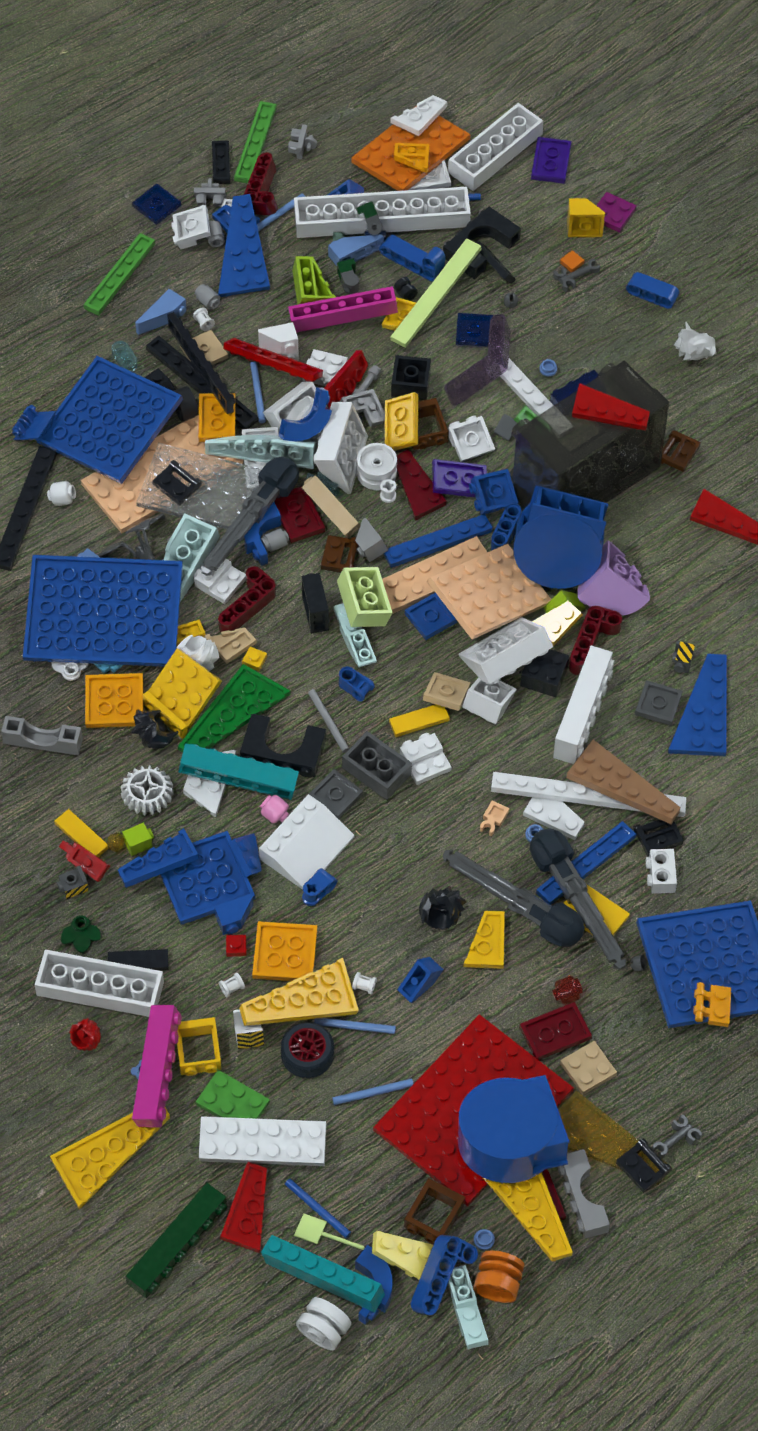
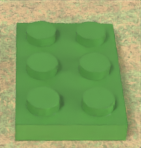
(231, 1098)

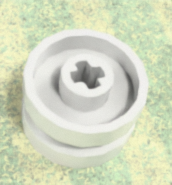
(376, 464)
(323, 1323)

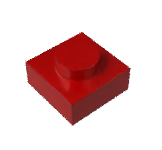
(235, 945)

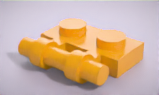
(719, 1004)

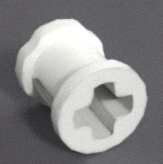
(204, 320)
(388, 491)
(364, 983)
(231, 985)

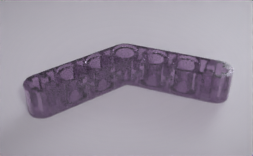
(487, 368)

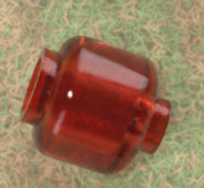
(567, 990)

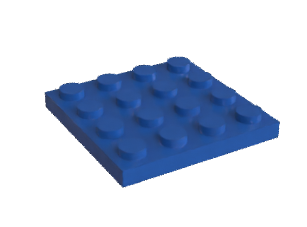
(206, 881)

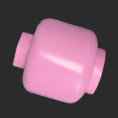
(274, 809)

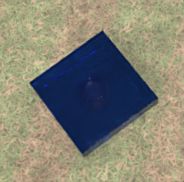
(156, 204)
(473, 329)

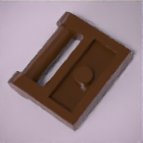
(682, 454)
(334, 553)

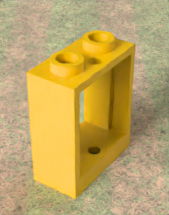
(196, 1028)

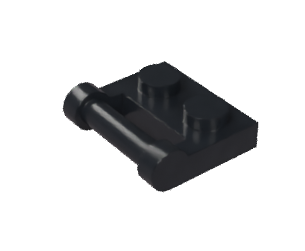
(172, 486)
(661, 839)
(639, 1170)

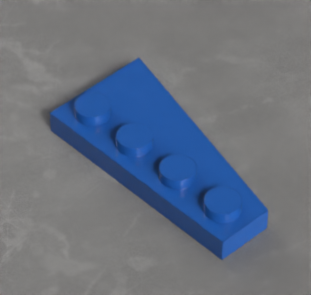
(168, 856)

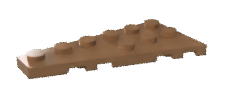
(610, 776)

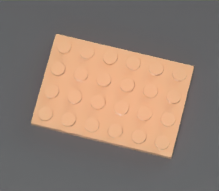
(488, 591)

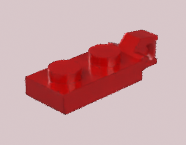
(87, 860)

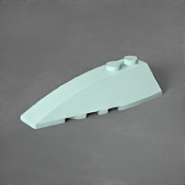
(263, 449)
(191, 544)

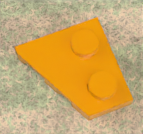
(412, 155)

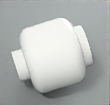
(61, 493)

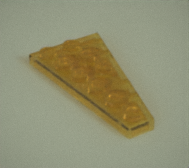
(597, 1133)

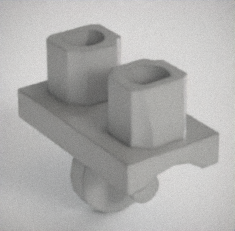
(303, 142)
(209, 191)

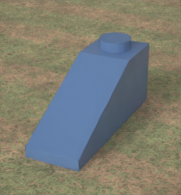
(354, 247)
(157, 314)

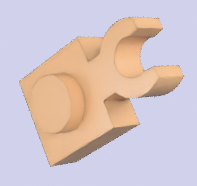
(494, 816)

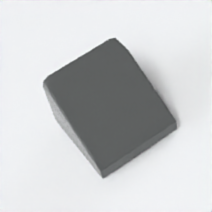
(505, 427)

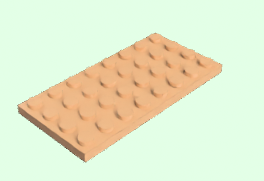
(120, 500)

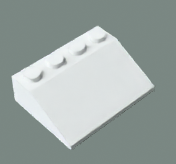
(340, 445)
(507, 650)
(305, 842)

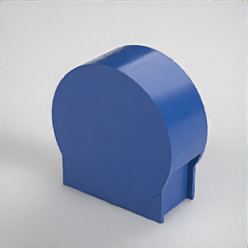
(560, 538)
(511, 1129)

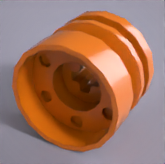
(499, 1276)

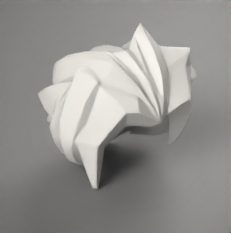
(694, 345)
(201, 650)

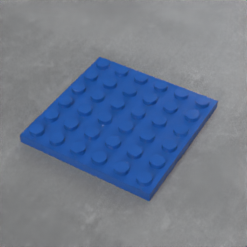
(109, 419)
(707, 947)

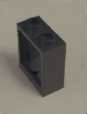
(315, 603)

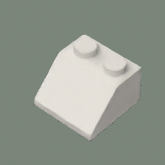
(280, 339)
(488, 700)

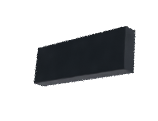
(221, 162)
(496, 264)
(142, 958)

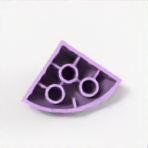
(614, 584)

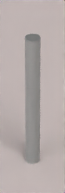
(328, 720)

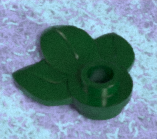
(82, 936)

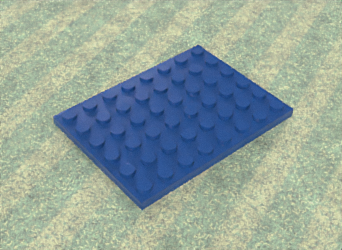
(102, 610)

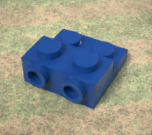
(492, 491)

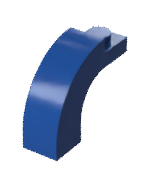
(311, 424)
(252, 539)
(378, 1271)

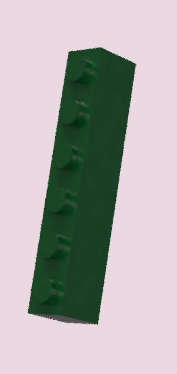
(176, 1240)

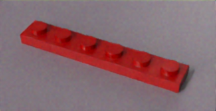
(272, 359)

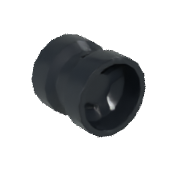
(405, 289)

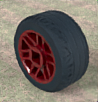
(307, 1050)

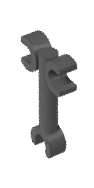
(567, 279)
(682, 1130)

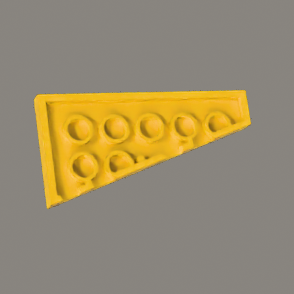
(307, 997)
(99, 1156)
(536, 1212)

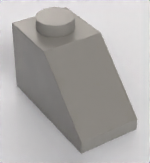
(369, 542)

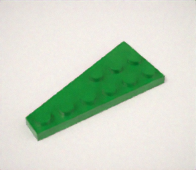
(243, 695)

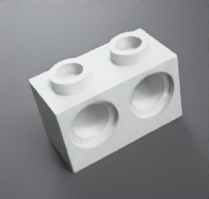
(664, 871)

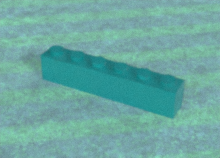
(238, 771)
(323, 1273)

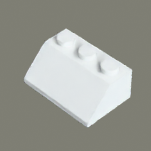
(282, 407)

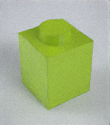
(138, 839)

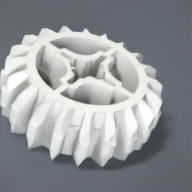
(156, 796)

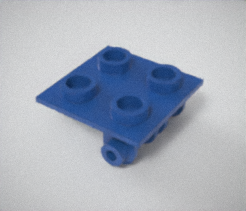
(32, 424)

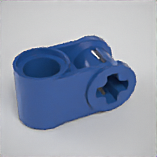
(357, 686)
(318, 887)

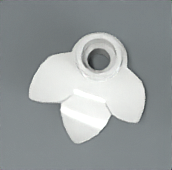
(66, 667)

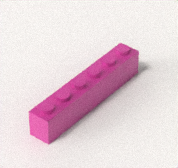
(343, 309)
(156, 1066)

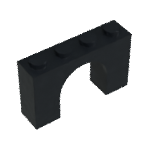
(487, 224)
(304, 759)

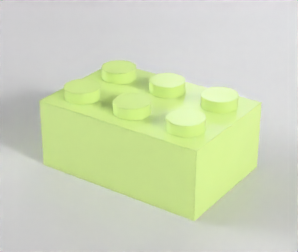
(364, 597)

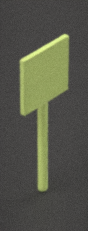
(312, 1229)

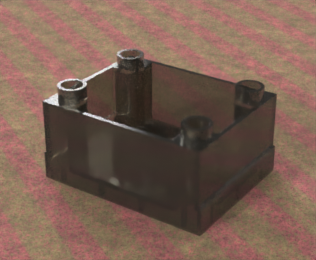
(588, 455)

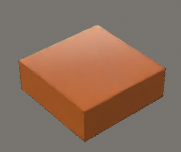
(572, 261)

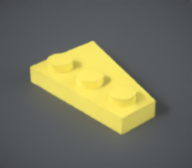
(402, 1252)

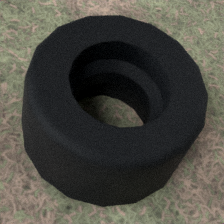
(188, 407)

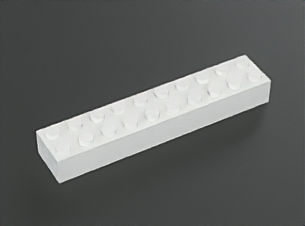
(396, 210)

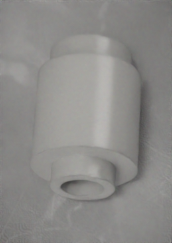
(217, 236)
(207, 296)
(275, 540)

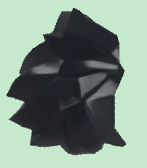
(152, 729)
(441, 908)

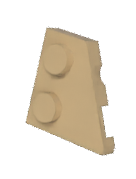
(232, 643)

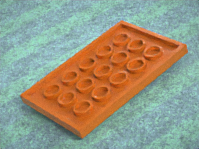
(378, 155)

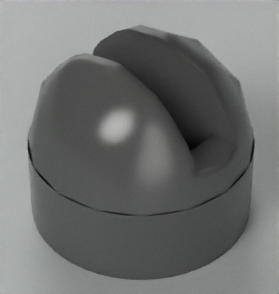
(507, 303)
(639, 963)

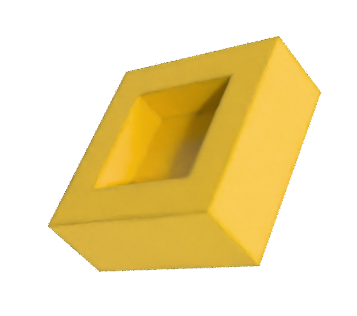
(254, 658)

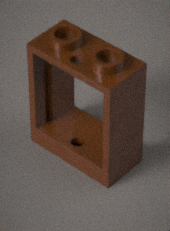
(429, 408)
(442, 1194)

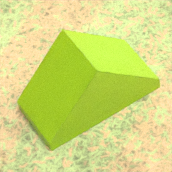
(561, 598)

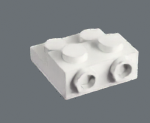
(190, 226)
(328, 362)
(470, 438)
(221, 583)
(426, 758)

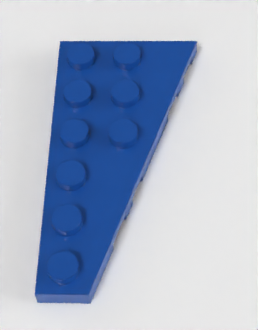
(243, 256)
(704, 718)

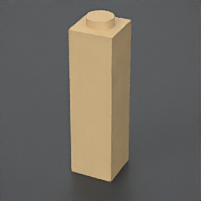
(331, 506)

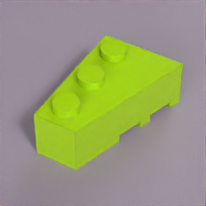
(309, 281)

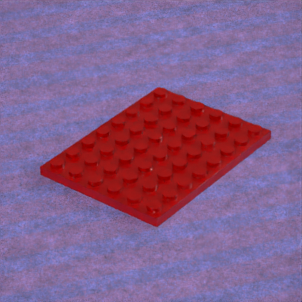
(427, 1115)

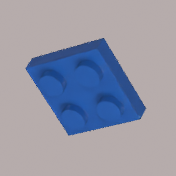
(430, 616)

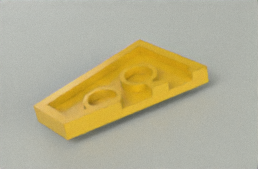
(488, 944)

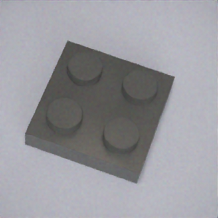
(658, 702)
(336, 793)

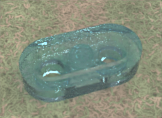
(125, 357)

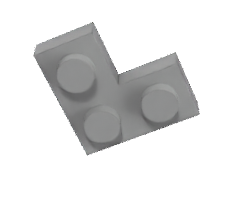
(368, 404)

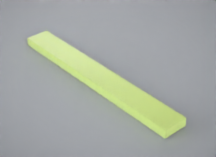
(435, 293)

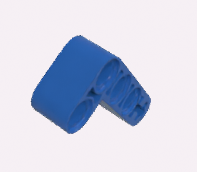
(412, 258)
(448, 1256)

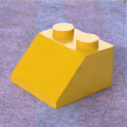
(584, 218)

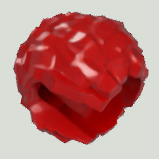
(85, 1035)

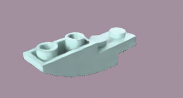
(355, 639)
(466, 1308)

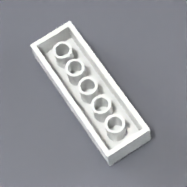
(495, 146)
(583, 705)
(98, 983)
(262, 1141)

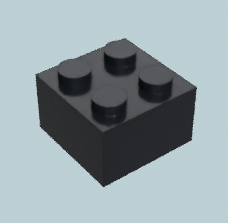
(411, 376)
(545, 673)

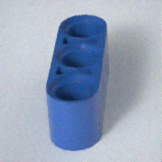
(652, 290)
(508, 522)

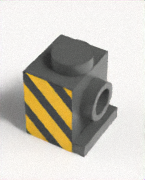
(683, 656)
(72, 883)

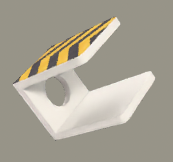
(247, 1036)

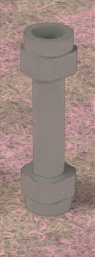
(373, 374)

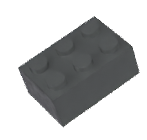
(377, 765)

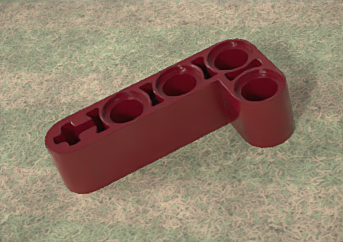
(259, 184)
(231, 617)
(602, 624)

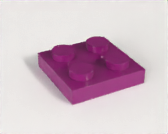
(616, 211)

